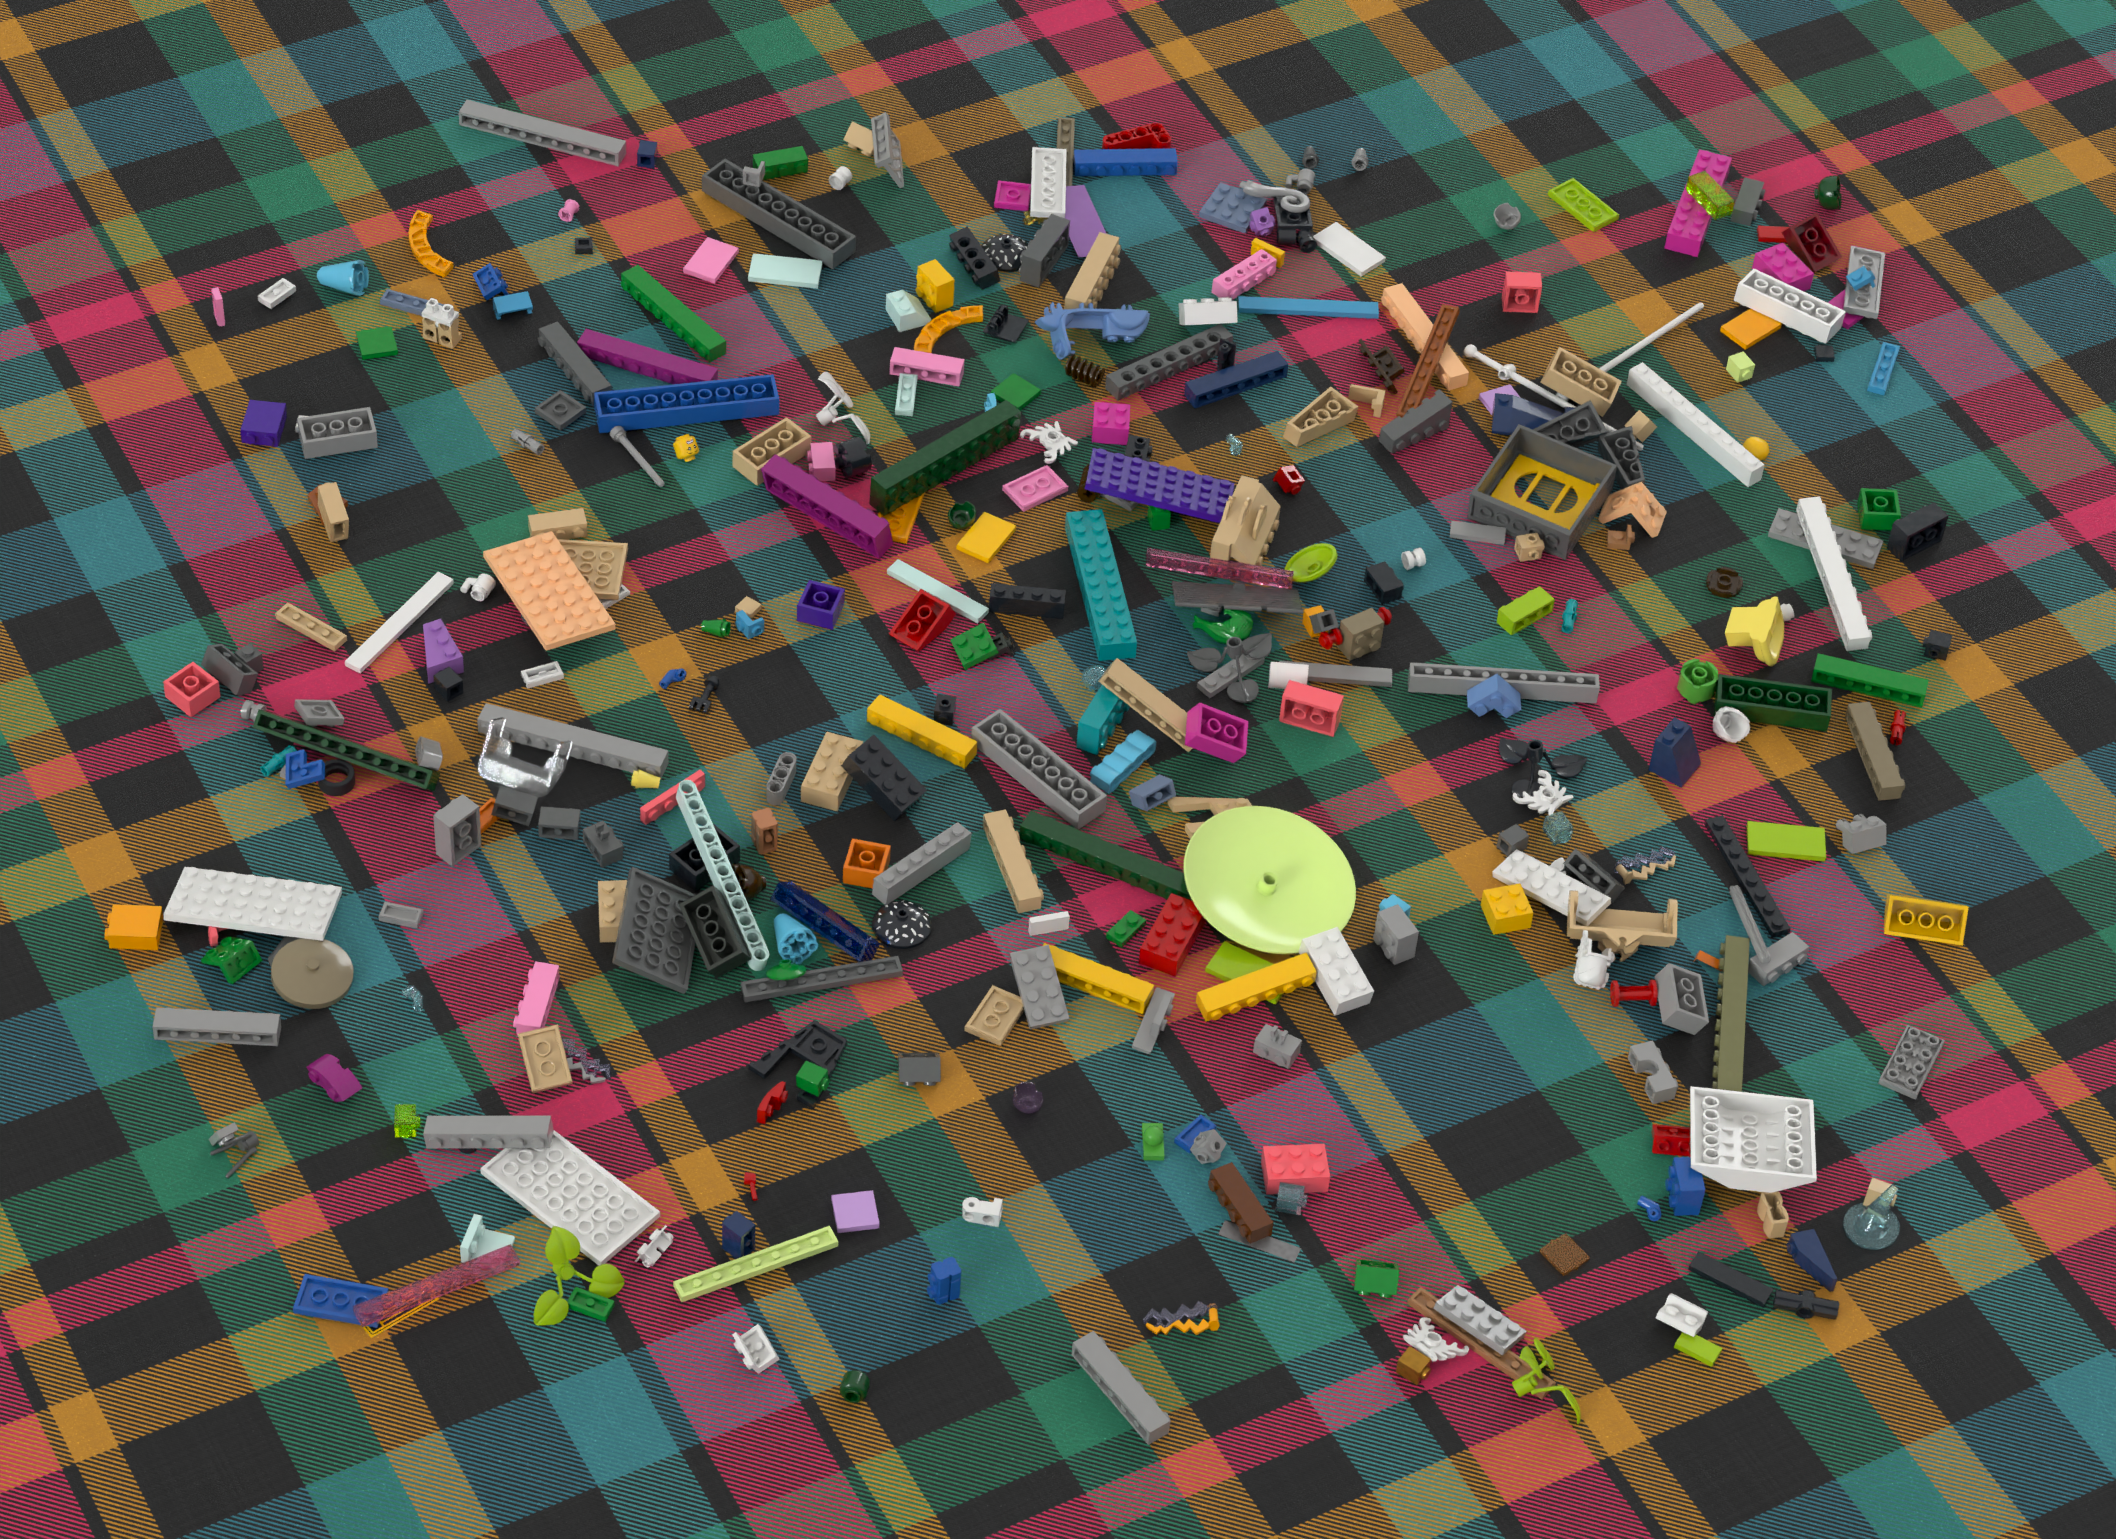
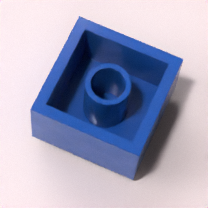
(1685, 1187)

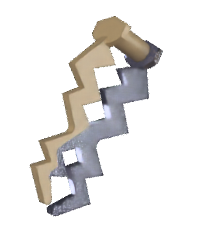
(1651, 861)

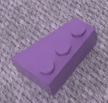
(440, 650)

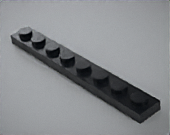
(1747, 876)

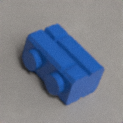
(944, 1280)

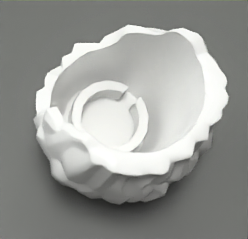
(1730, 724)

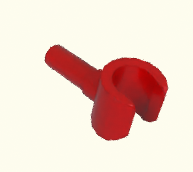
(750, 1179)

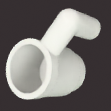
(481, 586)

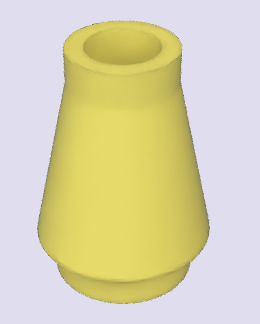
(644, 780)

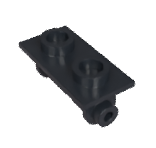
(1226, 354)

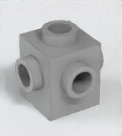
(1208, 1146)

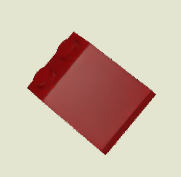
(922, 621)

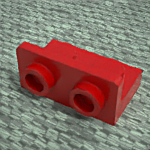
(1671, 1140)

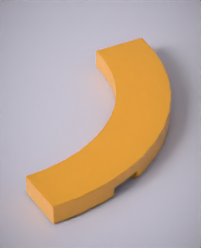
(421, 248)
(938, 326)

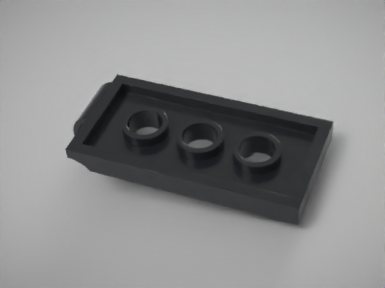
(1288, 222)

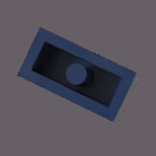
(738, 1235)

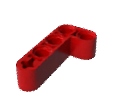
(1141, 137)

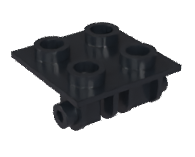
(1005, 325)

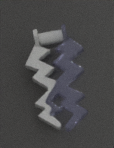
(584, 1064)

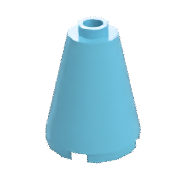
(347, 277)

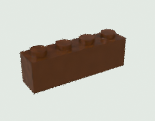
(1240, 1203)

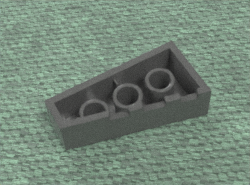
(1417, 423)
(1575, 425)
(1621, 450)

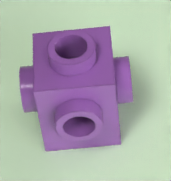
(1261, 222)

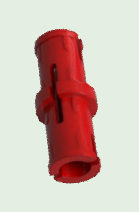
(1897, 727)

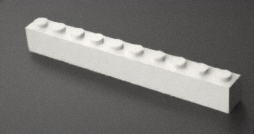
(1695, 424)
(1833, 574)

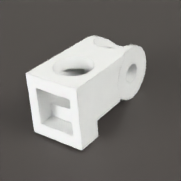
(982, 1211)

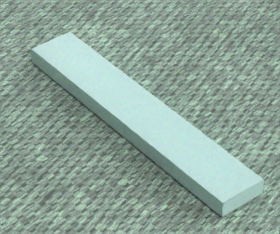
(920, 580)

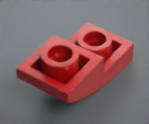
(772, 1101)

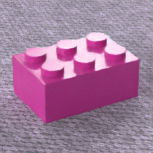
(1784, 265)
(1216, 732)

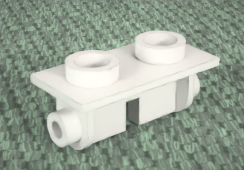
(648, 1253)

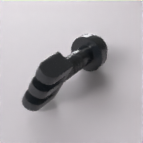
(711, 684)

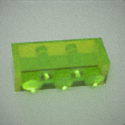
(1710, 195)

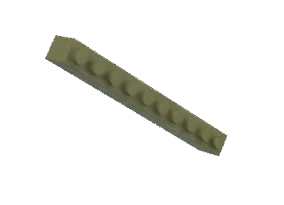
(1731, 1013)

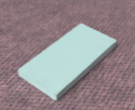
(785, 271)

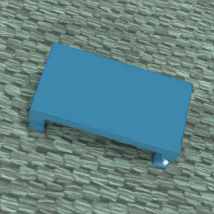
(512, 303)

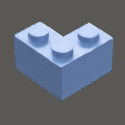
(1494, 694)

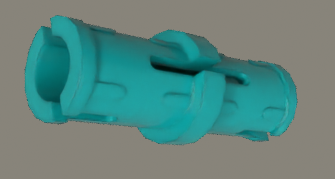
(1569, 616)
(277, 761)

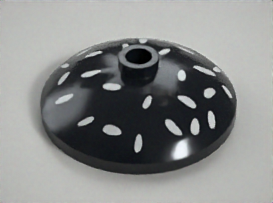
(1005, 251)
(902, 924)

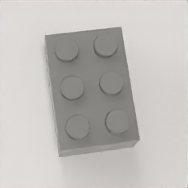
(457, 830)
(1681, 999)

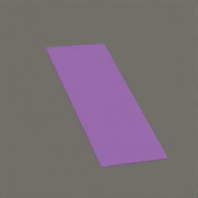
(1083, 219)

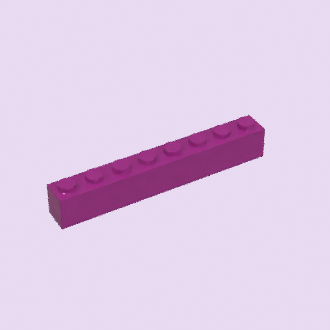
(643, 359)

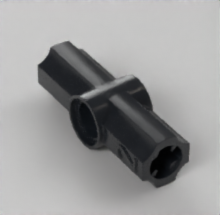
(1806, 1304)

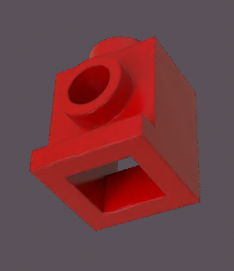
(1289, 479)

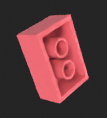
(1311, 708)
(1295, 1165)

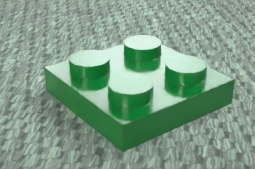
(974, 646)

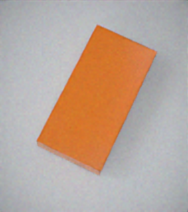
(486, 818)

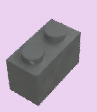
(514, 805)
(559, 823)

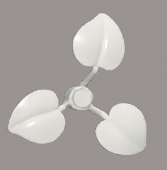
(829, 412)

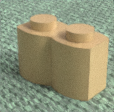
(1772, 1214)

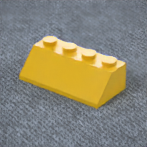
(1925, 919)

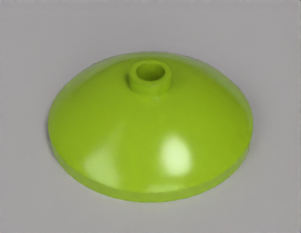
(1312, 562)

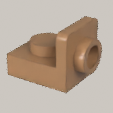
(1620, 539)

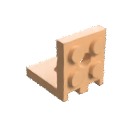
(1639, 502)

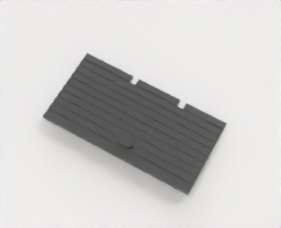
(1236, 597)

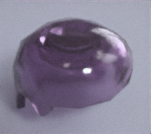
(1027, 1098)

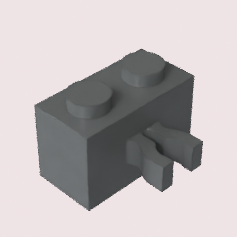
(603, 843)

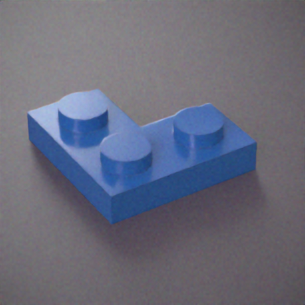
(300, 772)

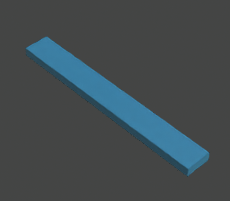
(1308, 307)

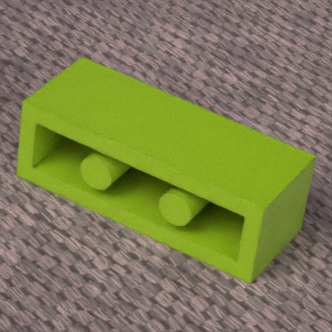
(1525, 610)

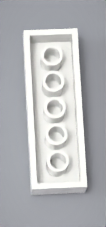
(1789, 306)

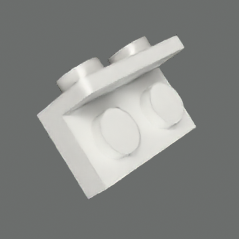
(1682, 1315)

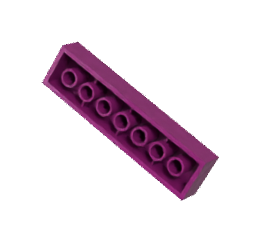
(827, 506)

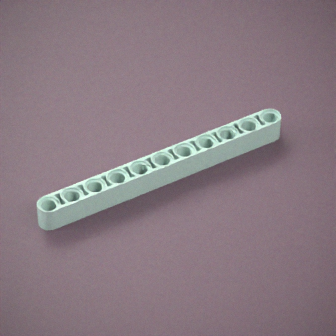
(721, 865)

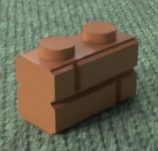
(764, 831)

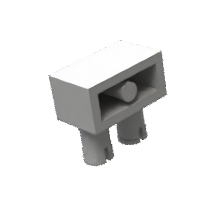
(1862, 833)

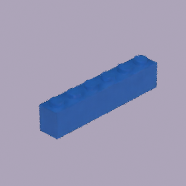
(1125, 162)

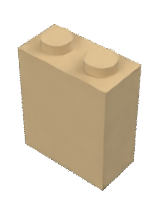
(333, 511)

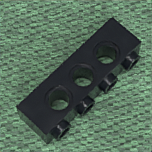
(974, 258)

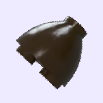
(749, 881)

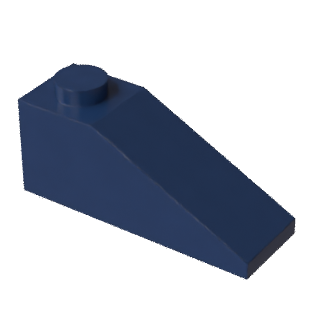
(1811, 1257)

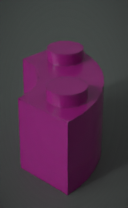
(333, 1078)

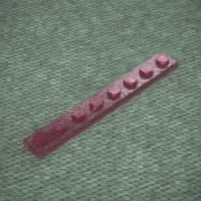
(1219, 568)
(436, 1285)

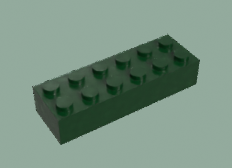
(1775, 702)

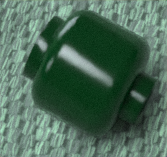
(854, 1386)

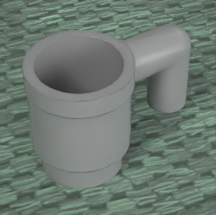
(1304, 180)

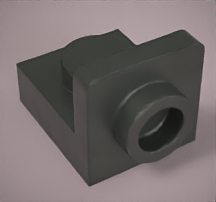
(1003, 645)

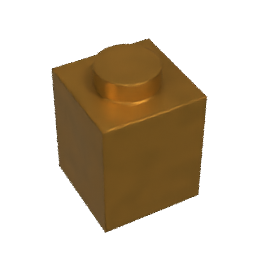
(1413, 1366)

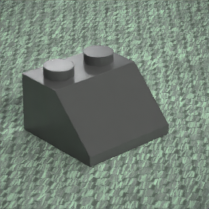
(919, 1068)

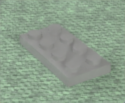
(1039, 987)
(1480, 1319)

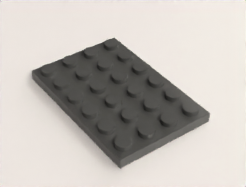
(653, 931)

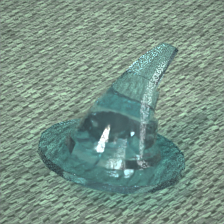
(1874, 1224)

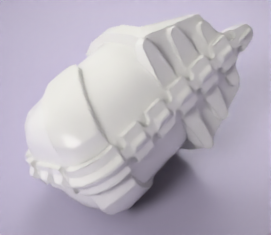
(1591, 966)

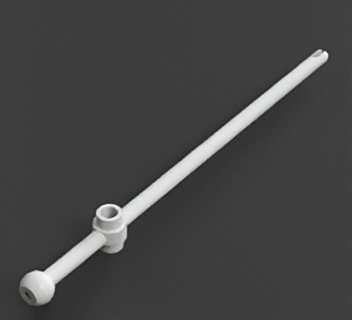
(1646, 341)
(1508, 371)

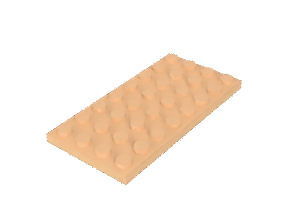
(549, 590)

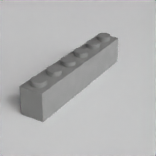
(921, 863)
(217, 1026)
(488, 1132)
(1121, 1387)

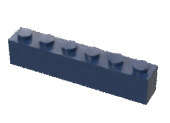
(1236, 379)

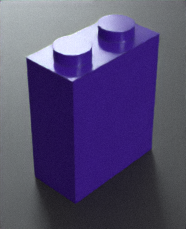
(263, 423)

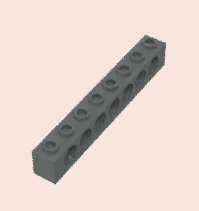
(1166, 362)

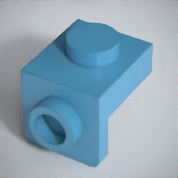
(1861, 278)
(747, 626)

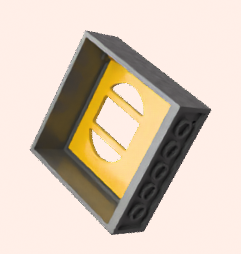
(1585, 473)

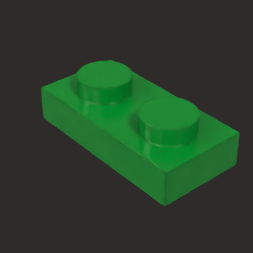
(1126, 928)
(590, 1304)

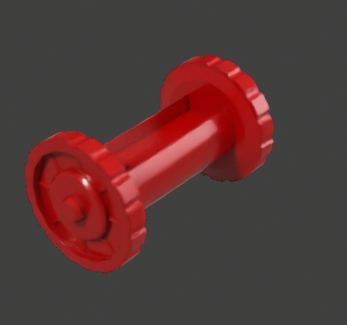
(1630, 993)

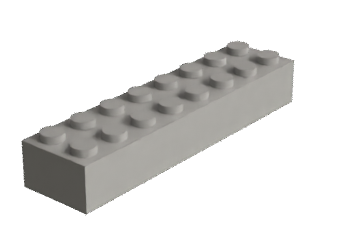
(1039, 769)

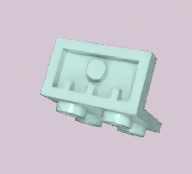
(482, 1241)

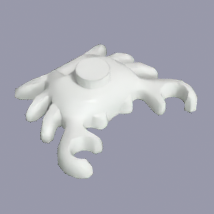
(1051, 439)
(1547, 798)
(1431, 1343)

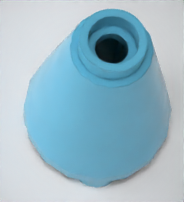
(793, 939)

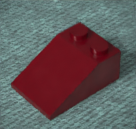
(1812, 243)

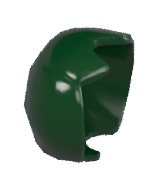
(962, 515)

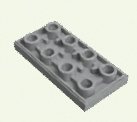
(1911, 1062)

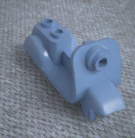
(1115, 324)

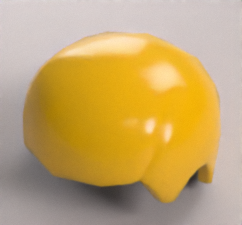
(1757, 447)

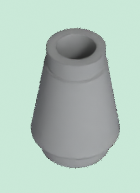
(1360, 159)

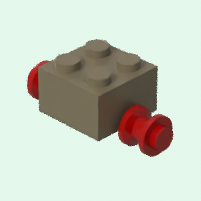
(1358, 633)

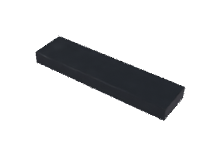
(1730, 1279)

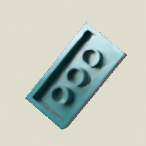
(1100, 720)

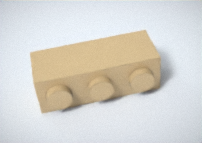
(564, 524)

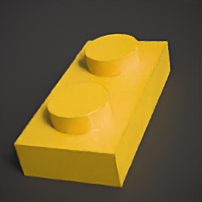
(1273, 251)

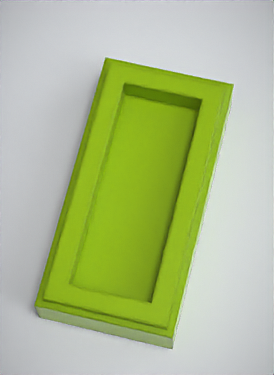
(1698, 1348)

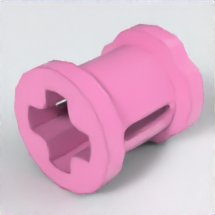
(567, 212)

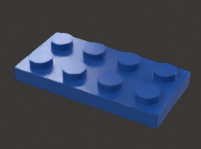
(333, 1298)

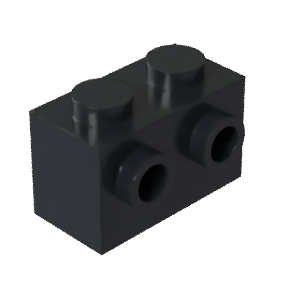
(1139, 448)

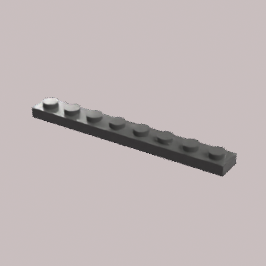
(823, 979)

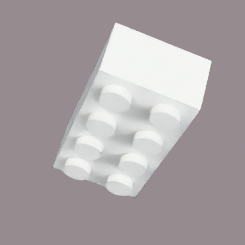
(1337, 971)

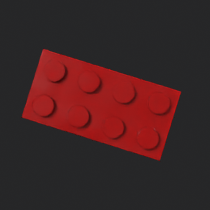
(1172, 935)

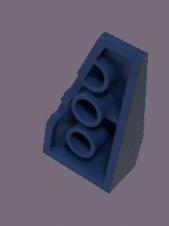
(1512, 410)

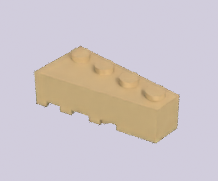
(1320, 417)

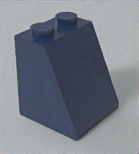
(1675, 753)

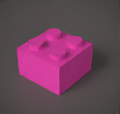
(1111, 423)

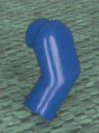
(673, 675)
(1652, 1208)

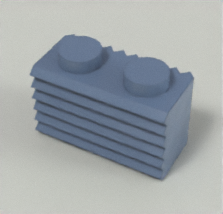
(1152, 792)

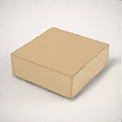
(749, 606)

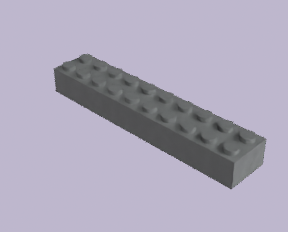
(779, 214)

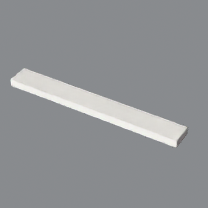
(399, 622)

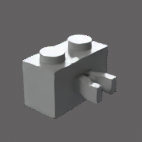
(1277, 1046)

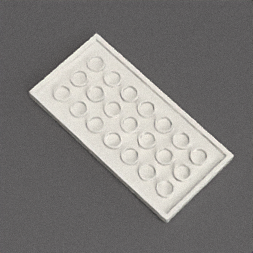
(253, 903)
(573, 1193)

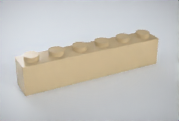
(1146, 701)
(1012, 861)

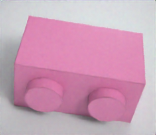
(822, 461)

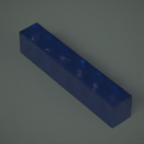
(825, 921)

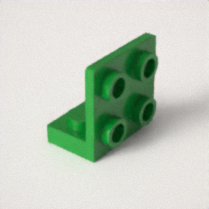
(234, 957)

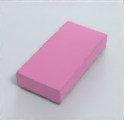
(218, 307)

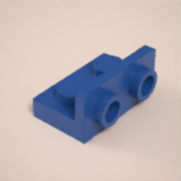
(490, 281)

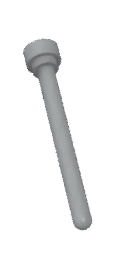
(619, 435)

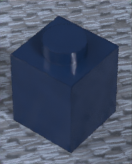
(647, 154)

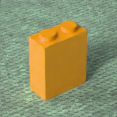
(134, 927)

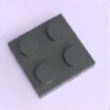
(560, 410)

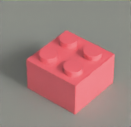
(1521, 292)
(191, 689)

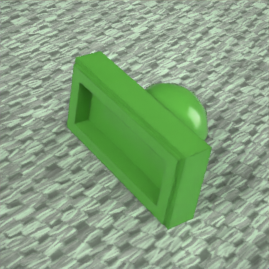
(1153, 1141)

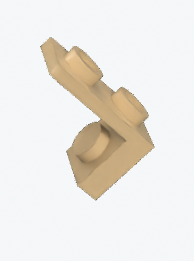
(1368, 395)

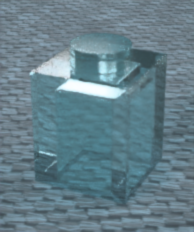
(1558, 828)
(1291, 1198)

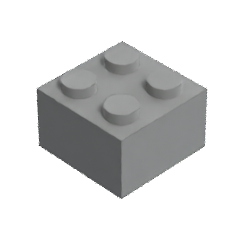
(1395, 934)

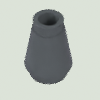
(1310, 158)

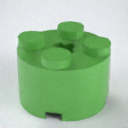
(1697, 680)

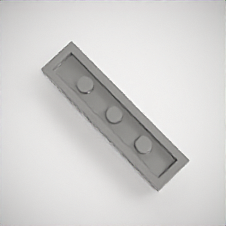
(1227, 674)

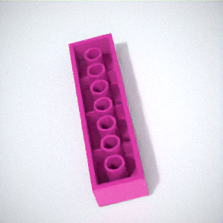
(1691, 219)

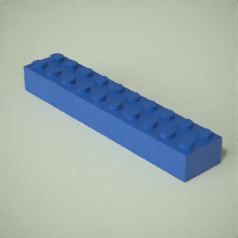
(687, 403)

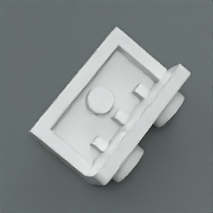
(756, 1348)

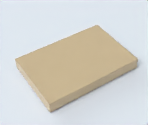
(995, 1016)
(545, 1058)

